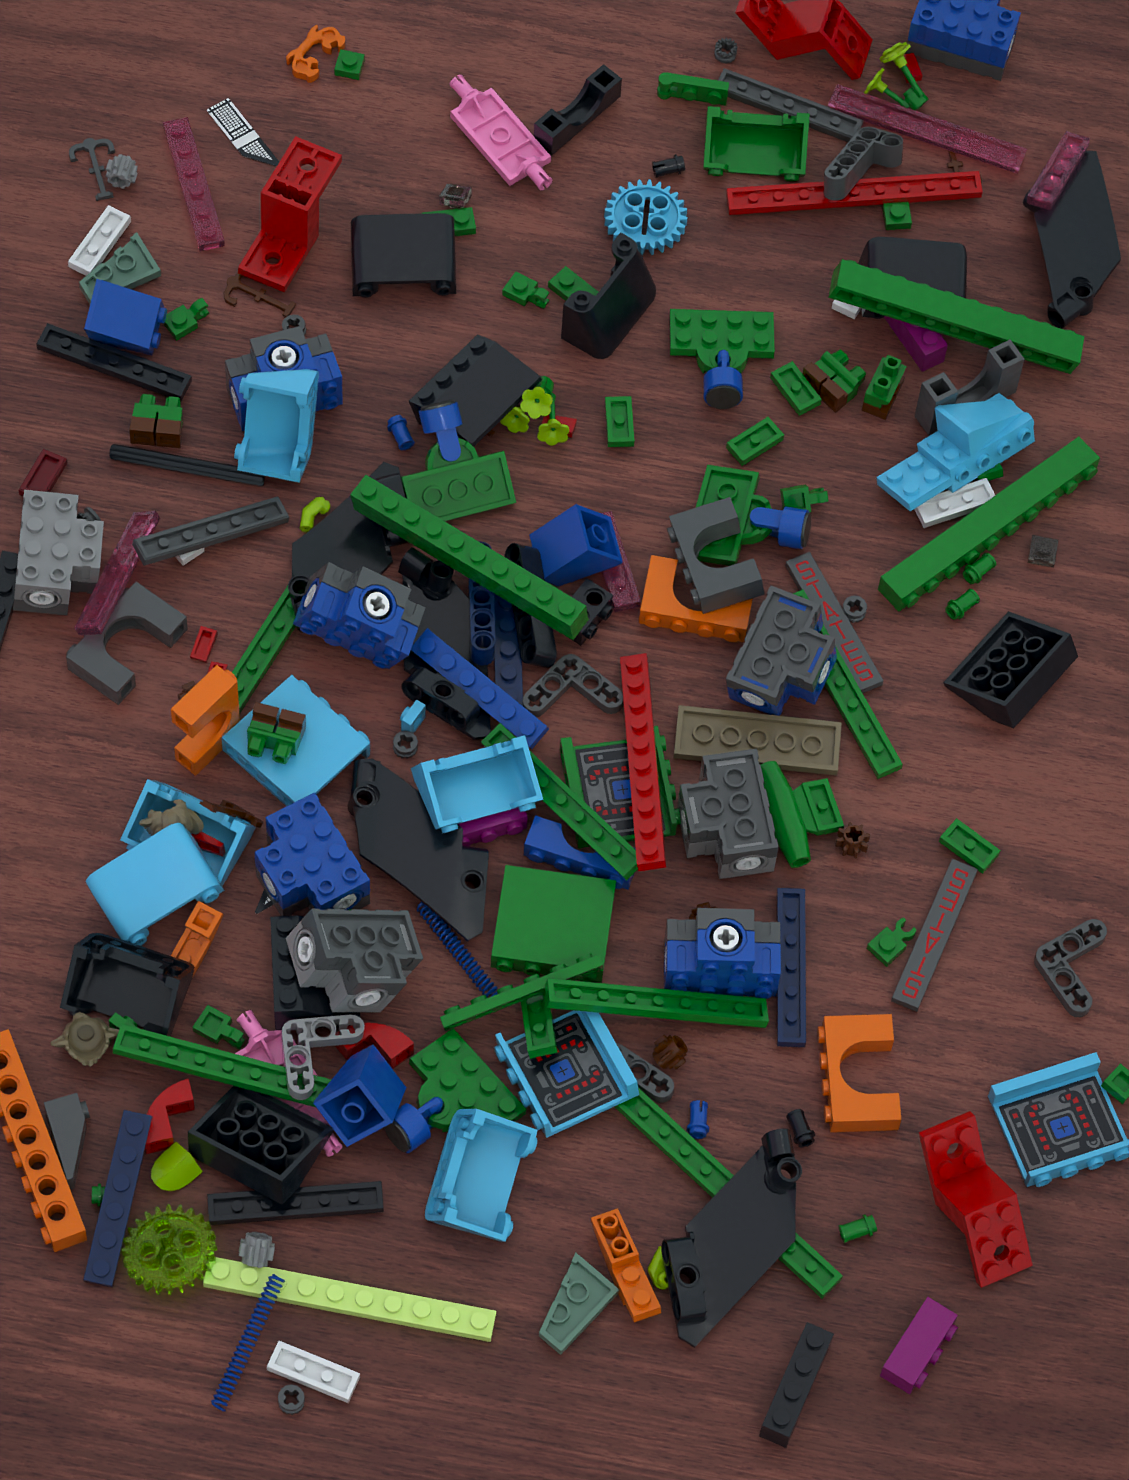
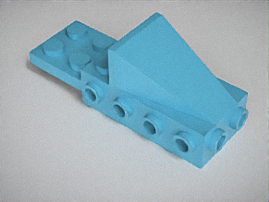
(966, 444)

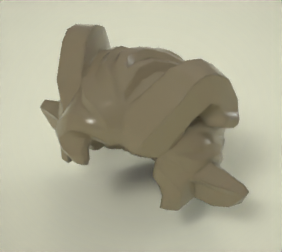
(178, 814)
(86, 1038)

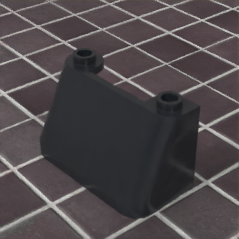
(403, 252)
(921, 261)
(604, 320)
(127, 980)

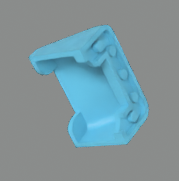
(278, 423)
(478, 783)
(229, 830)
(153, 882)
(478, 1173)

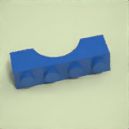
(548, 845)

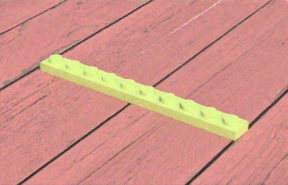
(353, 1299)

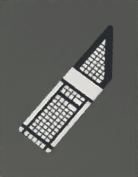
(241, 132)

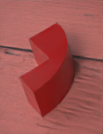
(389, 1041)
(172, 1101)

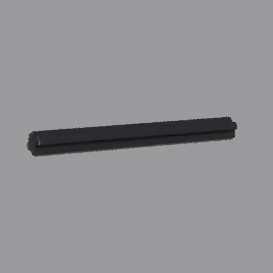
(184, 464)

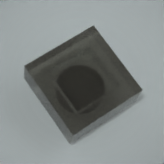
(455, 196)
(1043, 551)

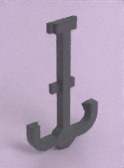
(90, 145)

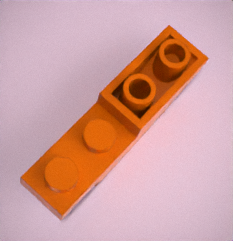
(625, 1266)

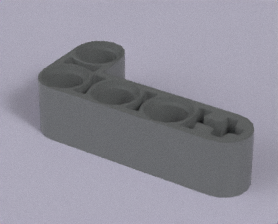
(865, 148)

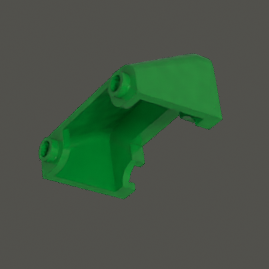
(755, 144)

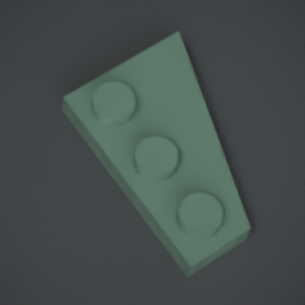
(127, 268)
(578, 1302)

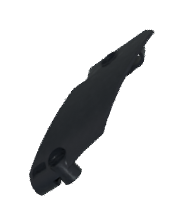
(1077, 241)
(345, 540)
(448, 619)
(404, 844)
(733, 1238)

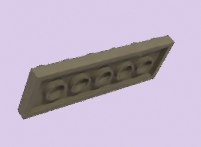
(789, 741)

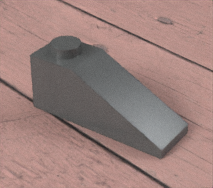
(68, 1128)

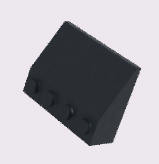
(484, 383)
(1012, 668)
(289, 998)
(259, 1142)

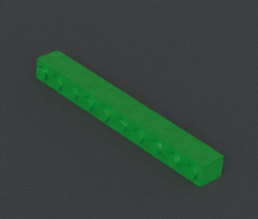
(954, 315)
(989, 524)
(469, 557)

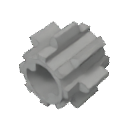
(121, 171)
(256, 1249)

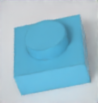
(413, 717)

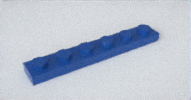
(479, 687)

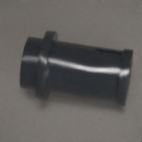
(668, 166)
(803, 1135)

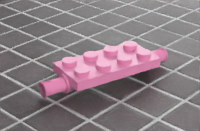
(499, 135)
(267, 1047)

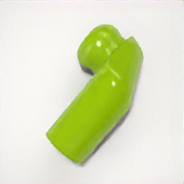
(309, 512)
(657, 1271)

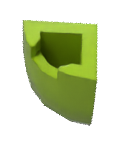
(174, 1168)

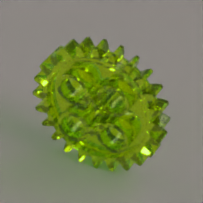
(169, 1249)

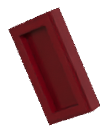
(44, 472)

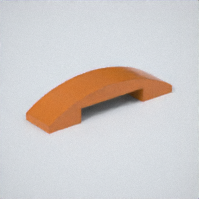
(198, 934)

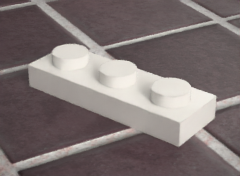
(99, 240)
(953, 505)
(313, 1371)

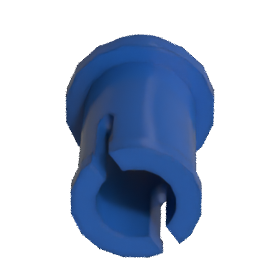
(398, 427)
(698, 1120)

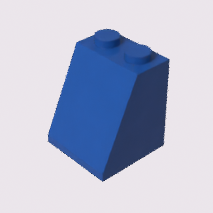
(124, 318)
(576, 545)
(361, 1096)

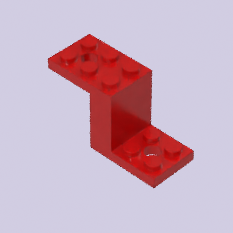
(806, 28)
(289, 214)
(975, 1199)

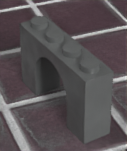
(999, 375)
(712, 586)
(135, 610)

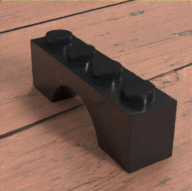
(559, 127)
(796, 1385)

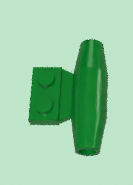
(799, 811)

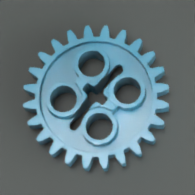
(670, 218)

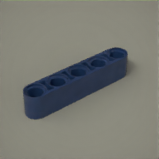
(481, 615)

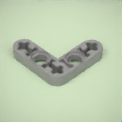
(308, 1039)

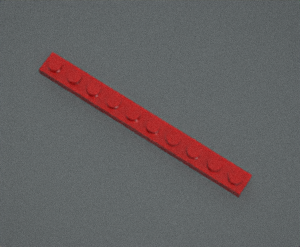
(865, 193)
(642, 763)

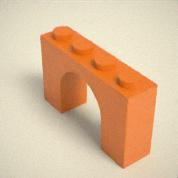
(663, 610)
(206, 717)
(846, 1107)

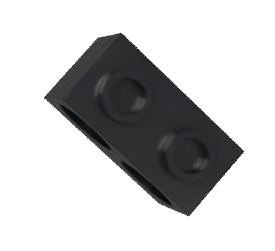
(588, 593)

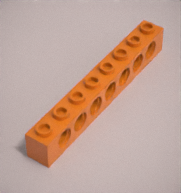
(59, 1233)

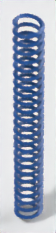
(459, 948)
(242, 1346)

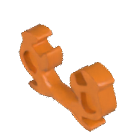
(308, 68)

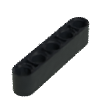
(534, 637)

